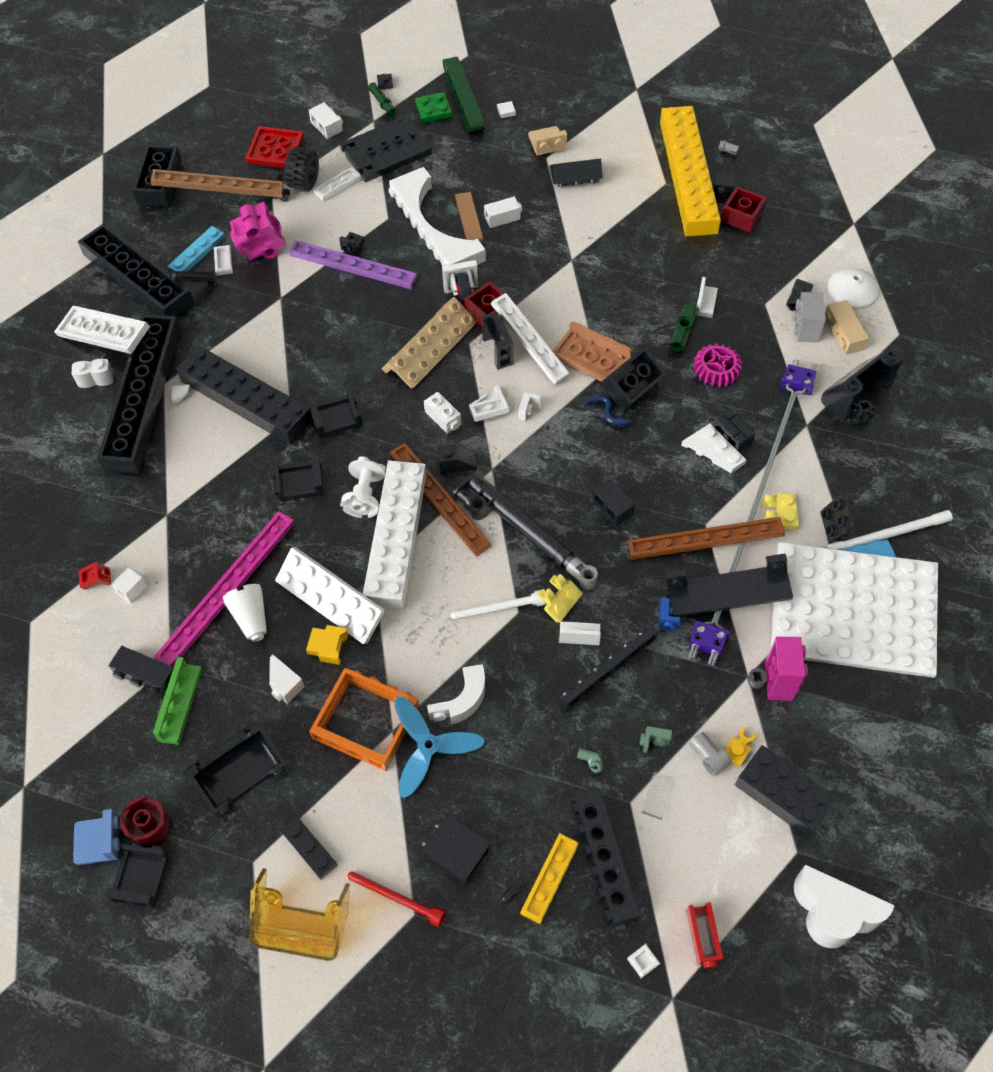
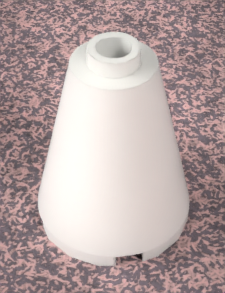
(248, 610)

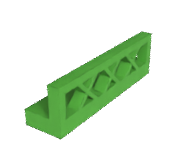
(177, 702)

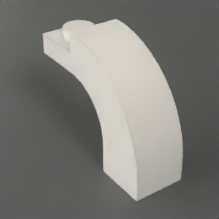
(466, 702)

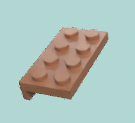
(591, 351)

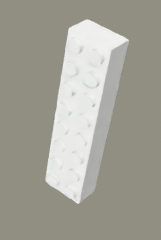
(395, 534)

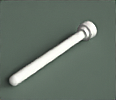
(533, 599)

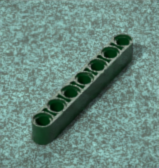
(463, 94)

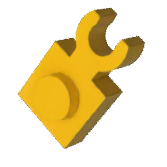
(739, 749)

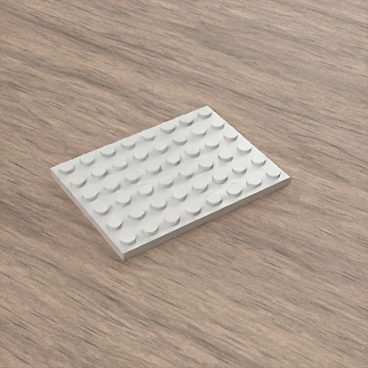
(861, 609)

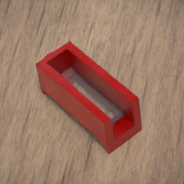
(704, 935)

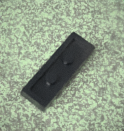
(308, 847)

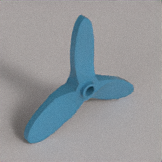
(419, 761)

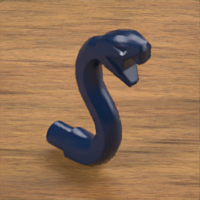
(620, 422)

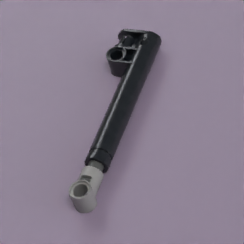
(480, 493)

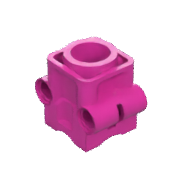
(257, 232)

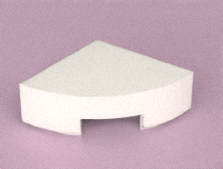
(179, 393)

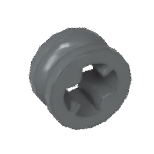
(757, 671)

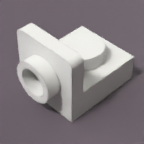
(528, 402)

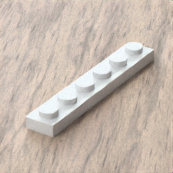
(530, 338)

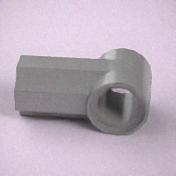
(713, 758)

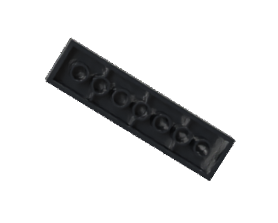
(135, 272)
(245, 395)

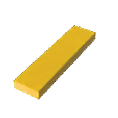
(549, 878)

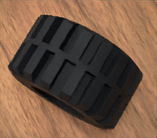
(301, 169)

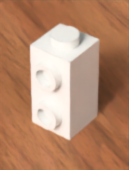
(502, 212)
(442, 412)

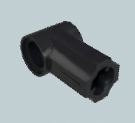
(799, 286)

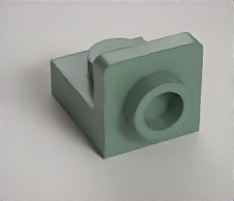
(658, 736)

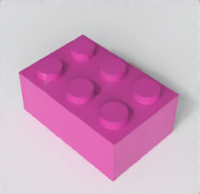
(785, 668)

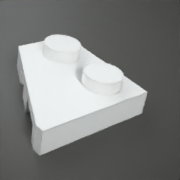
(489, 405)

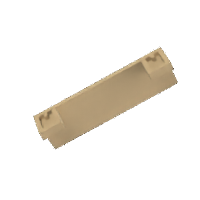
(431, 343)

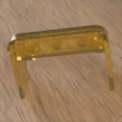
(296, 929)

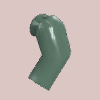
(593, 759)

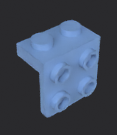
(97, 839)

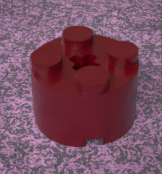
(147, 832)

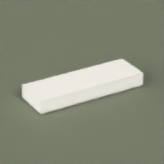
(337, 184)

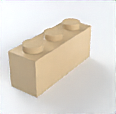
(846, 327)

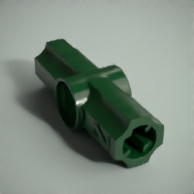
(683, 327)

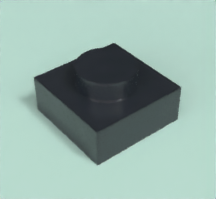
(385, 81)

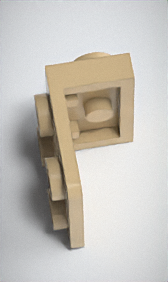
(548, 140)

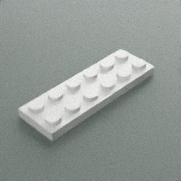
(102, 329)
(329, 595)

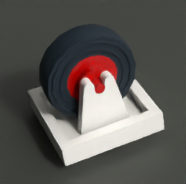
(460, 278)

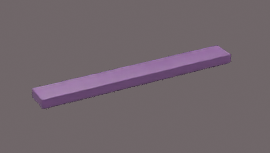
(353, 264)

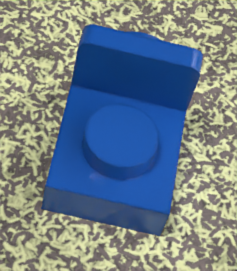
(665, 616)

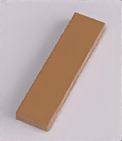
(468, 216)

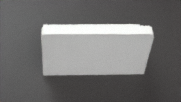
(706, 300)
(579, 633)

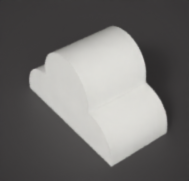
(837, 908)

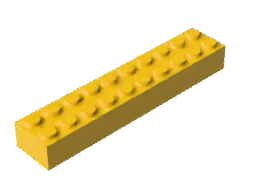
(689, 171)

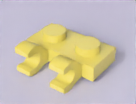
(785, 508)
(565, 598)

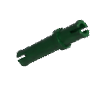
(385, 103)

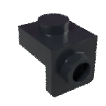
(351, 242)

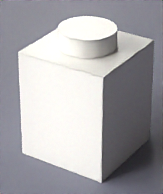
(130, 584)

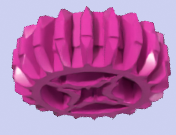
(718, 359)

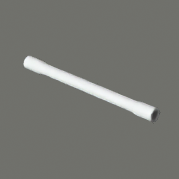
(935, 519)

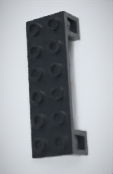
(730, 589)

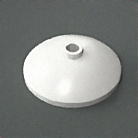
(854, 286)

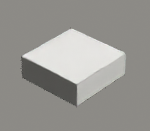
(506, 109)
(643, 961)

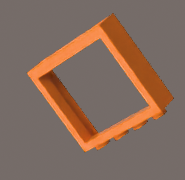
(349, 747)

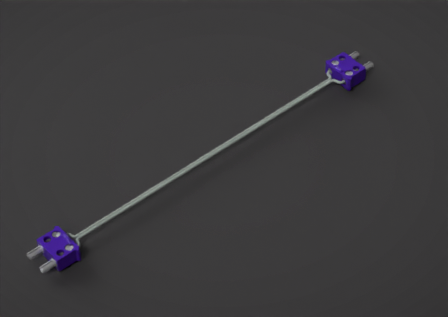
(712, 638)

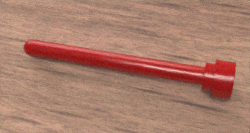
(433, 914)

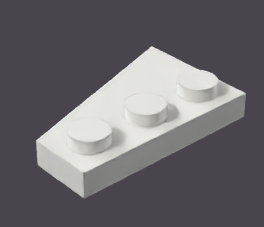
(715, 447)

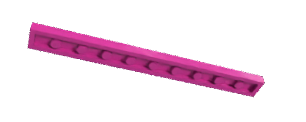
(234, 578)

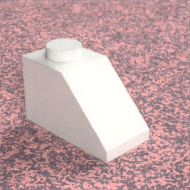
(283, 681)

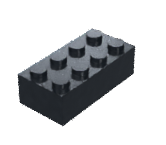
(158, 158)
(784, 791)

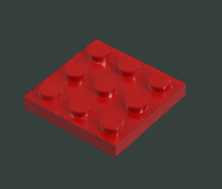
(272, 146)

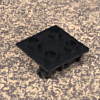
(836, 519)

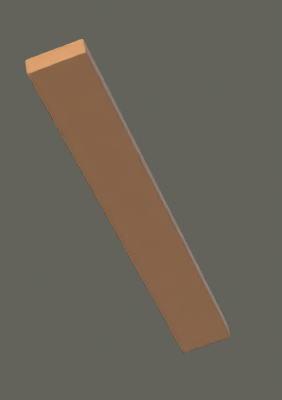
(217, 183)

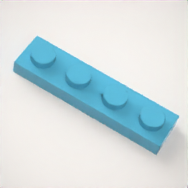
(197, 250)

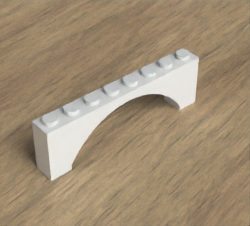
(409, 194)

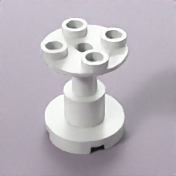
(360, 500)

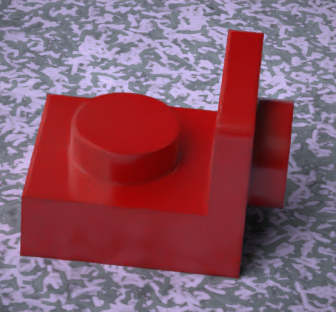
(93, 575)

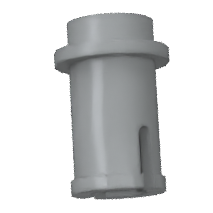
(728, 147)

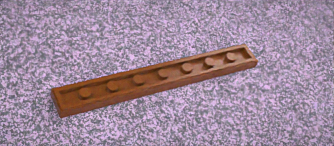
(446, 505)
(706, 538)

